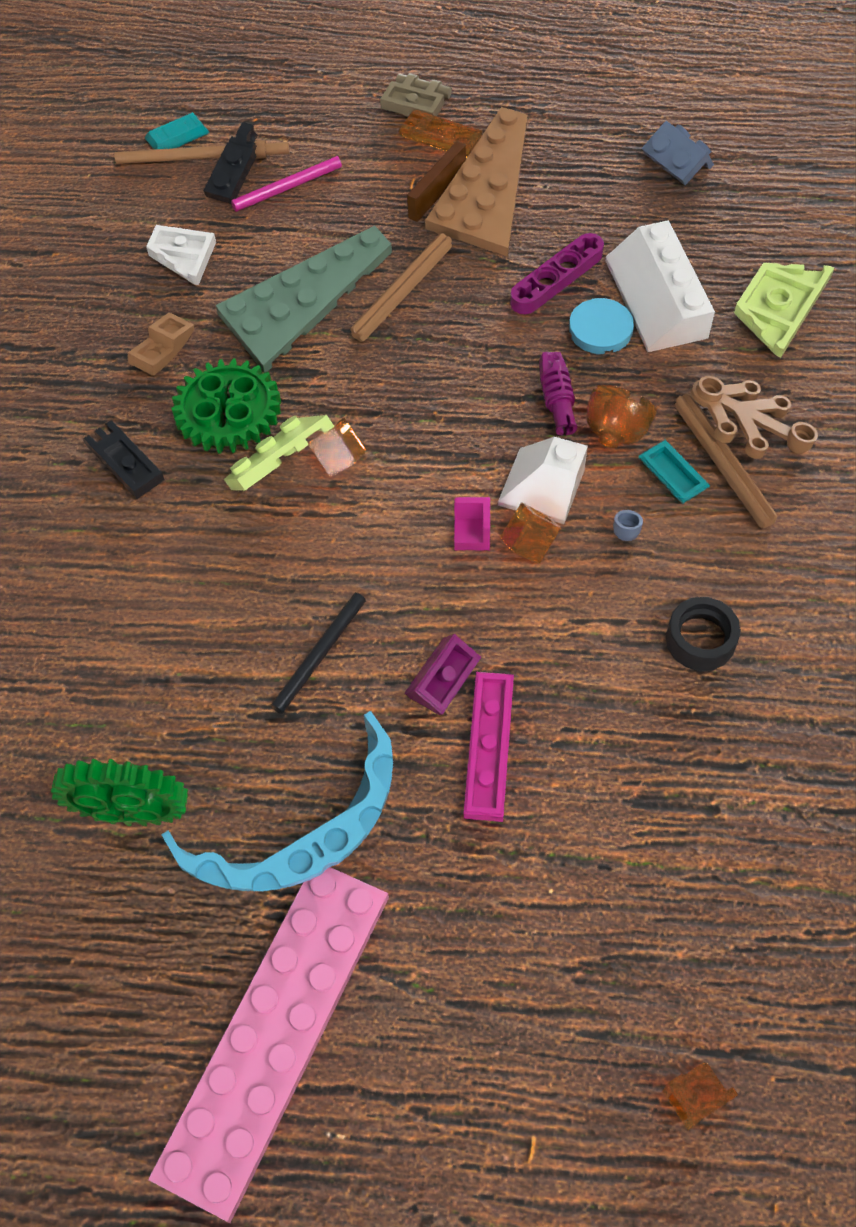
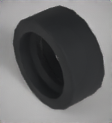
(707, 609)

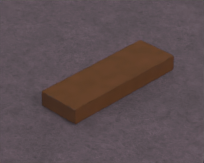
(435, 182)

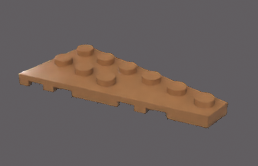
(483, 193)

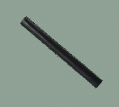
(318, 653)

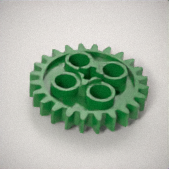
(248, 411)
(119, 792)

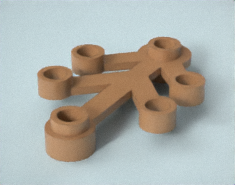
(716, 396)

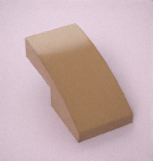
(164, 342)

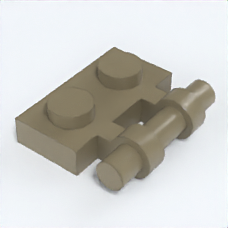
(413, 93)

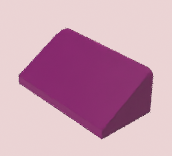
(443, 674)

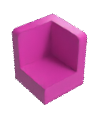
(472, 523)

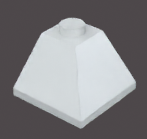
(546, 477)

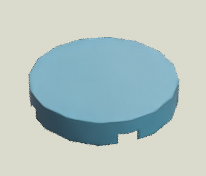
(601, 325)

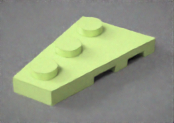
(266, 459)

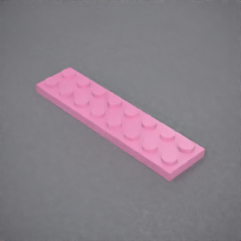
(269, 1043)

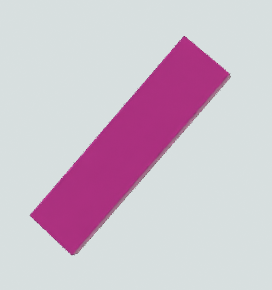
(489, 747)

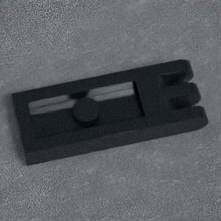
(124, 460)

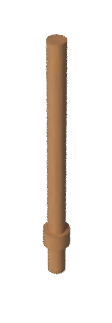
(193, 153)

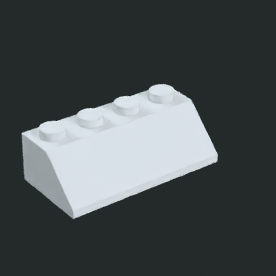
(660, 288)

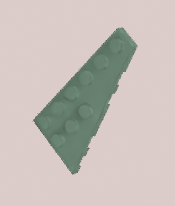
(296, 300)

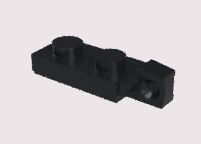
(233, 165)

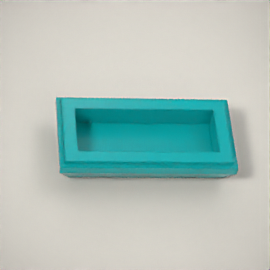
(176, 132)
(674, 471)

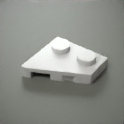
(182, 250)

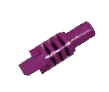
(558, 391)

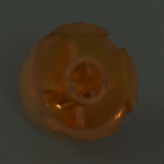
(617, 417)

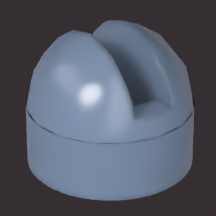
(627, 525)

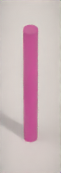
(286, 183)

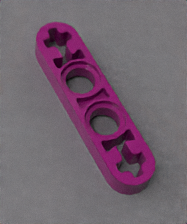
(561, 276)

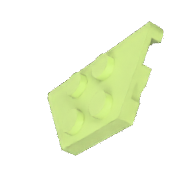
(780, 302)

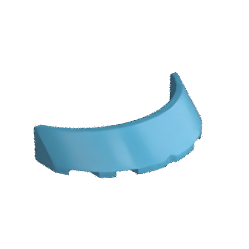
(318, 849)

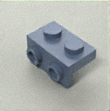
(677, 152)

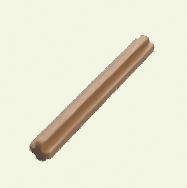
(401, 287)
(726, 462)

